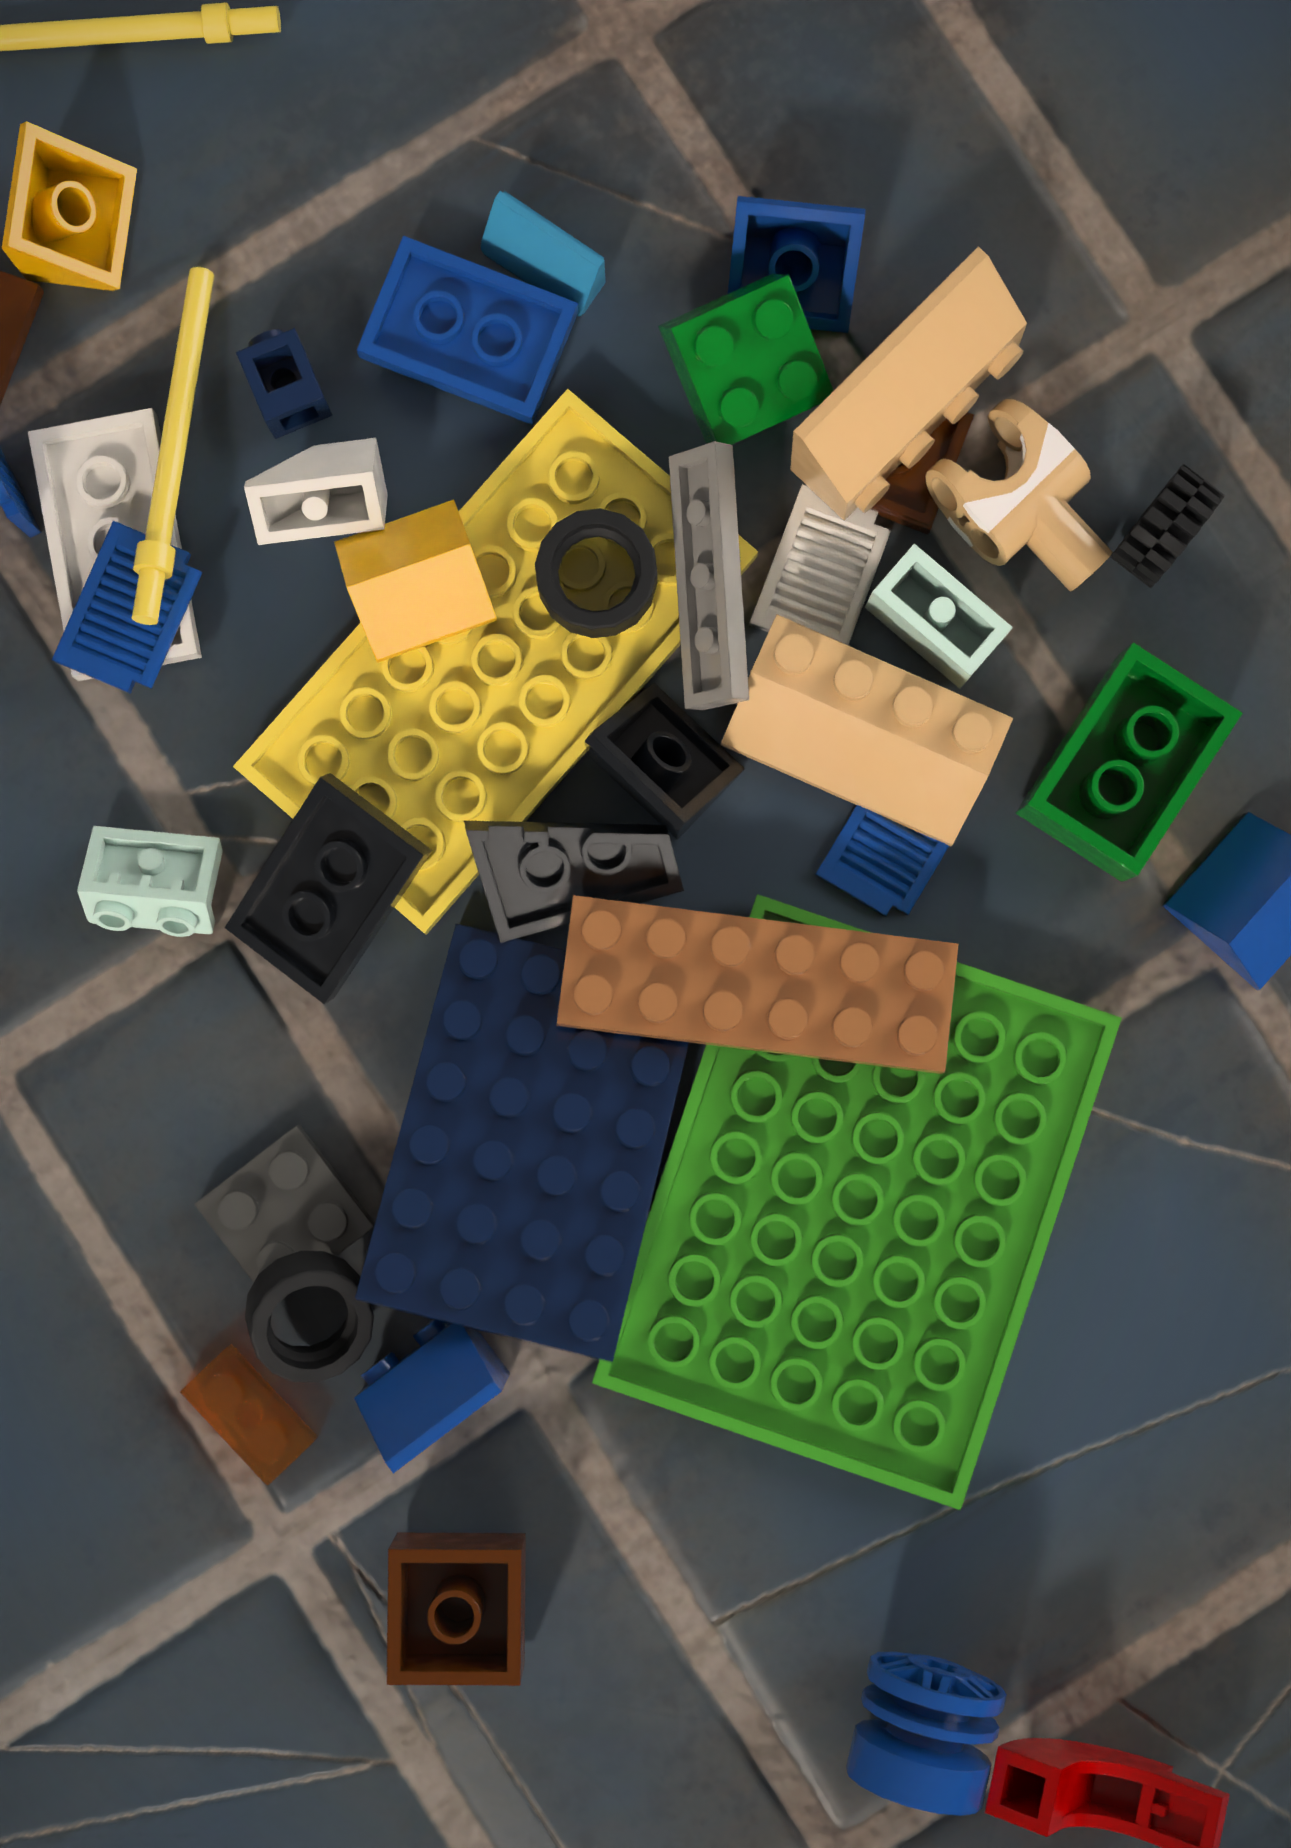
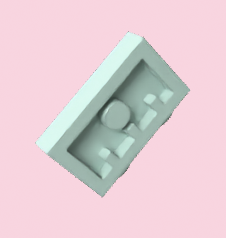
(150, 880)

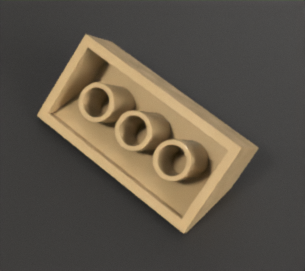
(909, 388)
(866, 731)

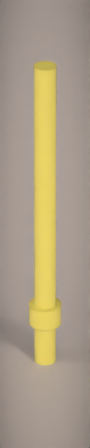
(214, 23)
(154, 555)

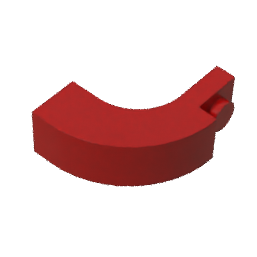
(1082, 1784)

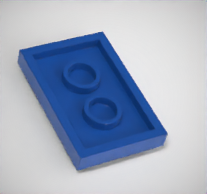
(467, 330)

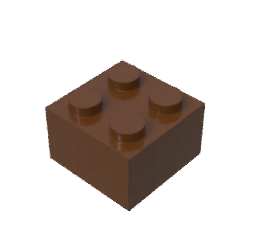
(456, 1609)

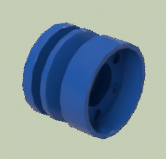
(925, 1733)

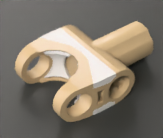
(1028, 503)

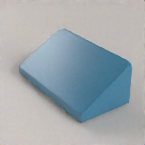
(542, 252)

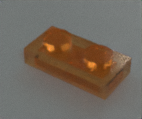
(249, 1414)

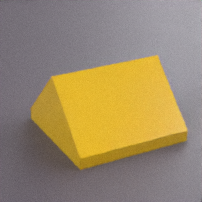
(67, 212)
(415, 581)

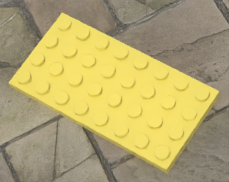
(505, 708)

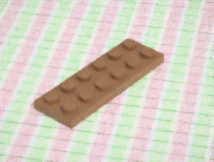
(758, 984)

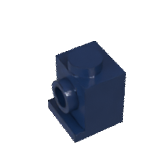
(294, 405)

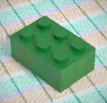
(1129, 763)

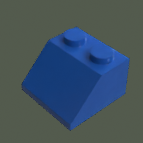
(428, 1390)

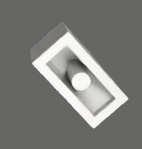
(320, 493)

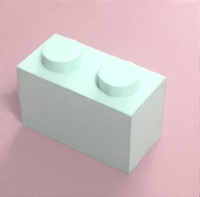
(937, 616)

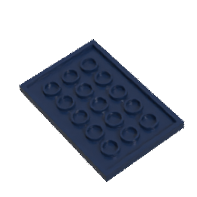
(521, 1158)

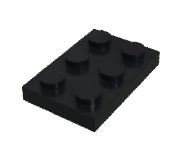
(327, 888)

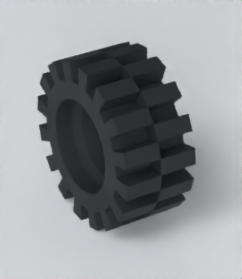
(1167, 526)

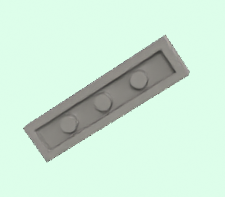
(708, 577)

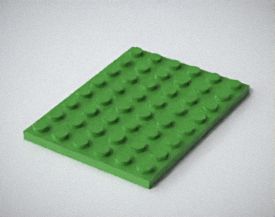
(861, 1237)

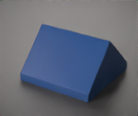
(810, 244)
(1242, 899)

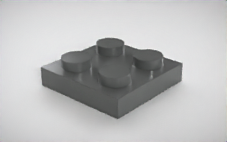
(284, 1205)

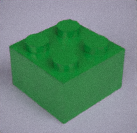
(747, 360)

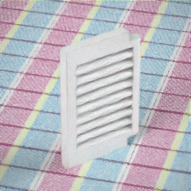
(822, 569)

